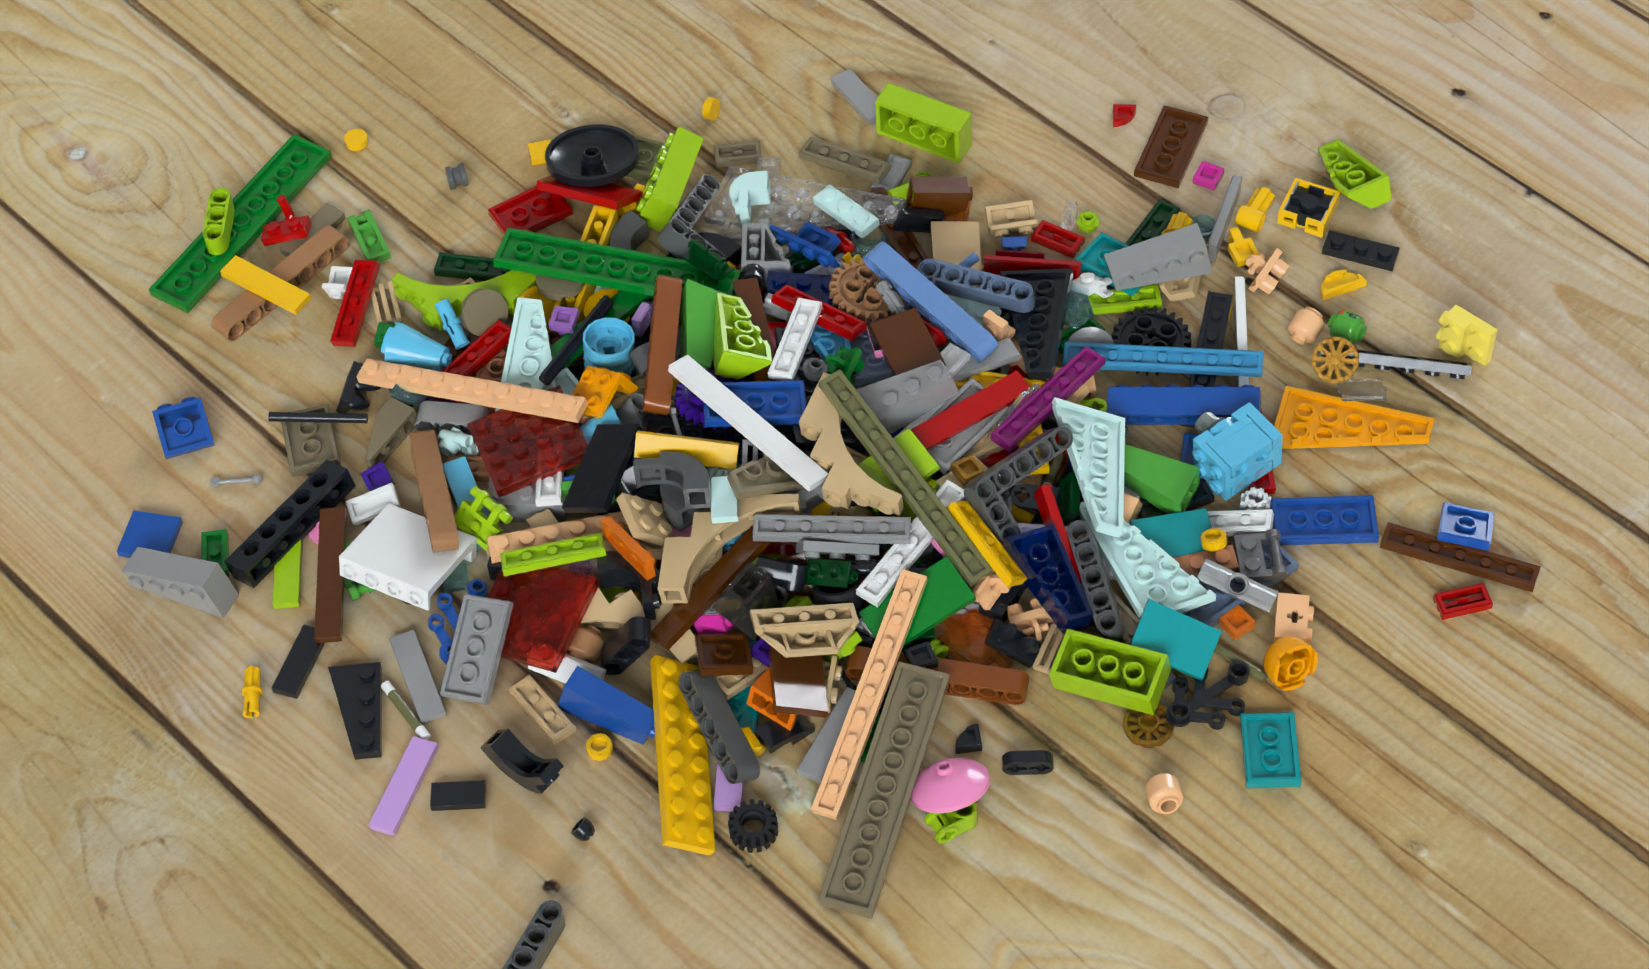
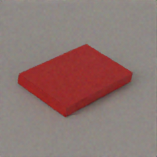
(530, 211)

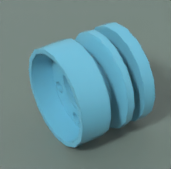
(608, 345)

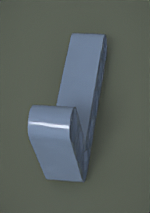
(984, 293)

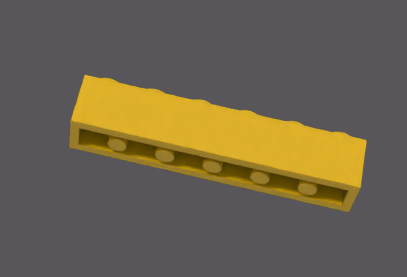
(596, 231)

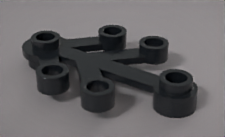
(1207, 699)

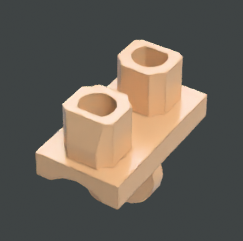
(1258, 265)
(989, 590)
(1032, 621)

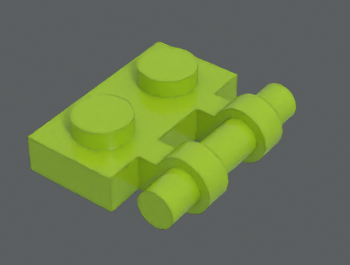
(478, 524)

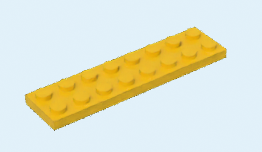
(680, 763)

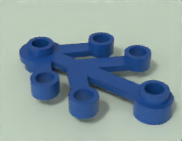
(452, 616)

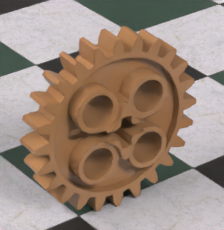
(850, 285)

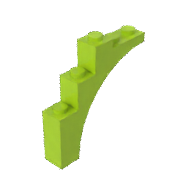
(425, 296)

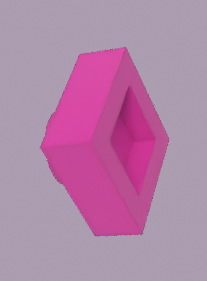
(1208, 175)

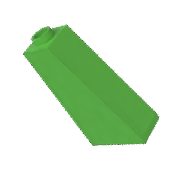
(697, 322)
(1160, 479)

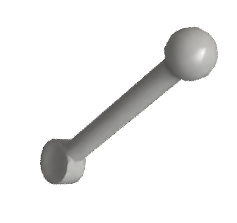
(675, 421)
(216, 482)

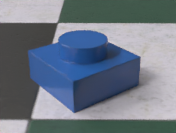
(1013, 243)

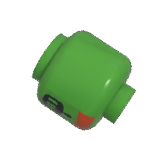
(1347, 326)

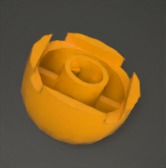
(1289, 662)

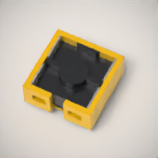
(1308, 207)

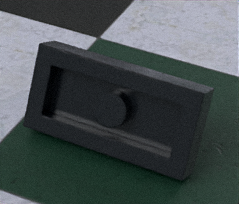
(351, 398)
(1012, 642)

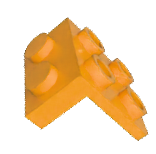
(599, 387)

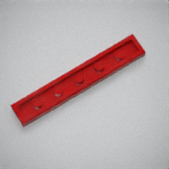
(970, 411)

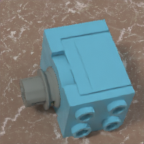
(1235, 449)

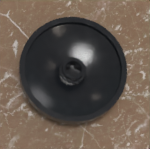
(592, 155)

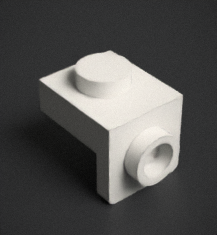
(337, 282)

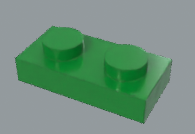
(215, 547)

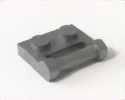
(1251, 557)

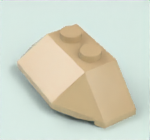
(806, 629)

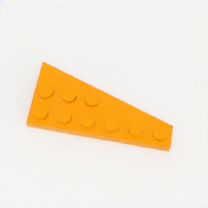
(1325, 420)

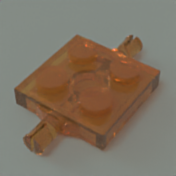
(967, 637)

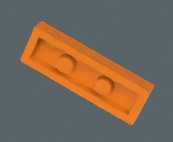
(629, 547)

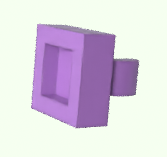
(564, 320)

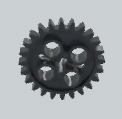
(1151, 329)

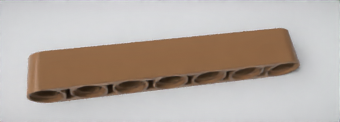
(295, 269)
(433, 491)

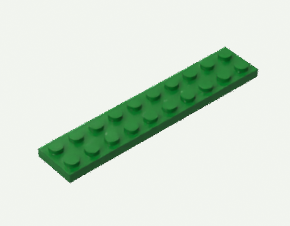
(255, 207)
(597, 263)

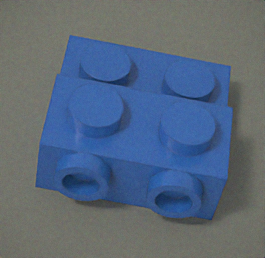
(183, 427)

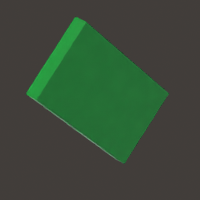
(942, 598)

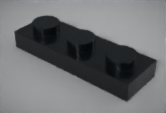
(1360, 250)

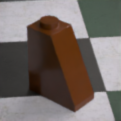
(939, 193)

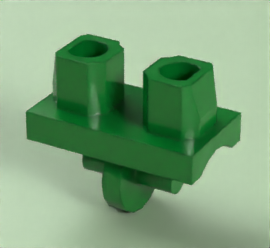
(847, 361)

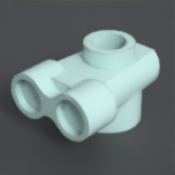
(455, 440)

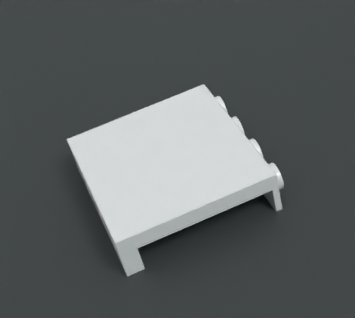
(398, 557)

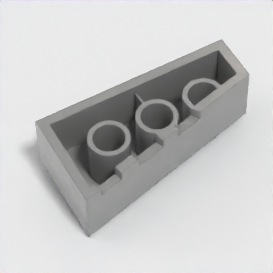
(1160, 259)
(909, 394)
(182, 579)

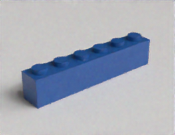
(1178, 404)

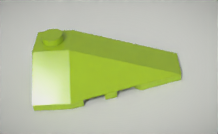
(1355, 175)

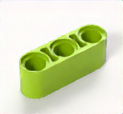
(218, 221)

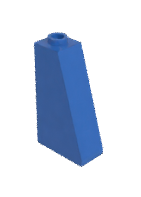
(606, 707)

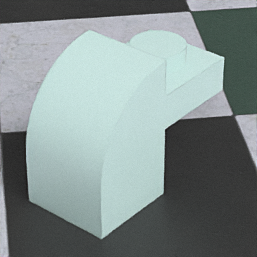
(750, 190)

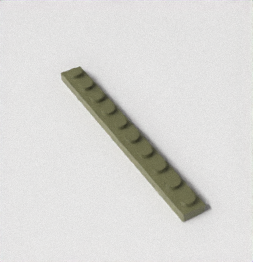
(905, 478)

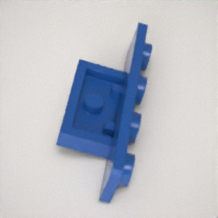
(811, 242)

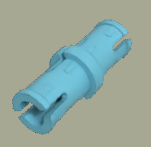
(452, 324)

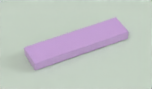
(403, 786)

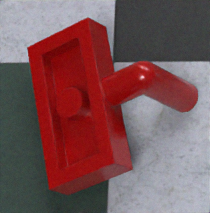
(287, 230)

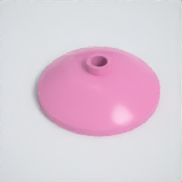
(950, 785)

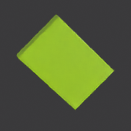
(915, 453)

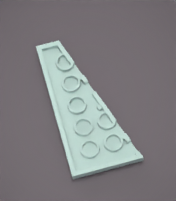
(528, 346)
(1097, 461)
(1148, 571)

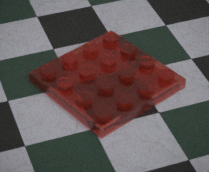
(526, 447)
(544, 613)

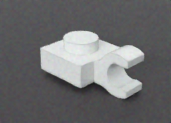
(1089, 284)

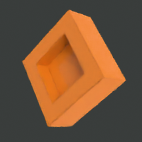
(1237, 622)

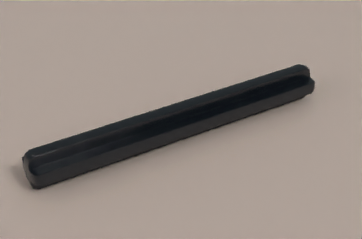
(574, 341)

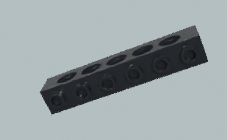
(289, 524)

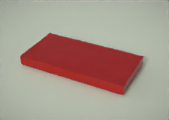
(607, 196)

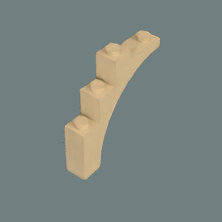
(845, 478)
(687, 555)
(626, 606)

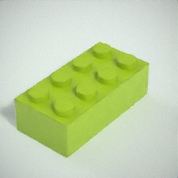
(923, 123)
(668, 178)
(1110, 671)

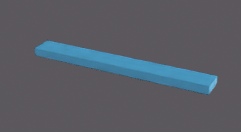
(1172, 359)

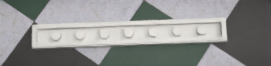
(748, 422)

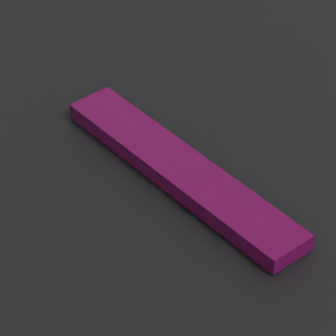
(1040, 404)

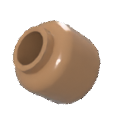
(586, 644)

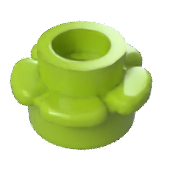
(1088, 221)

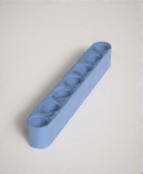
(930, 301)

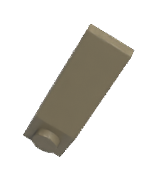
(389, 430)

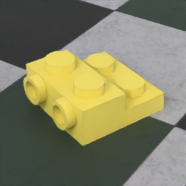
(1467, 335)

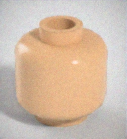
(1306, 325)
(1164, 793)

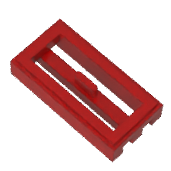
(1055, 241)
(1463, 605)

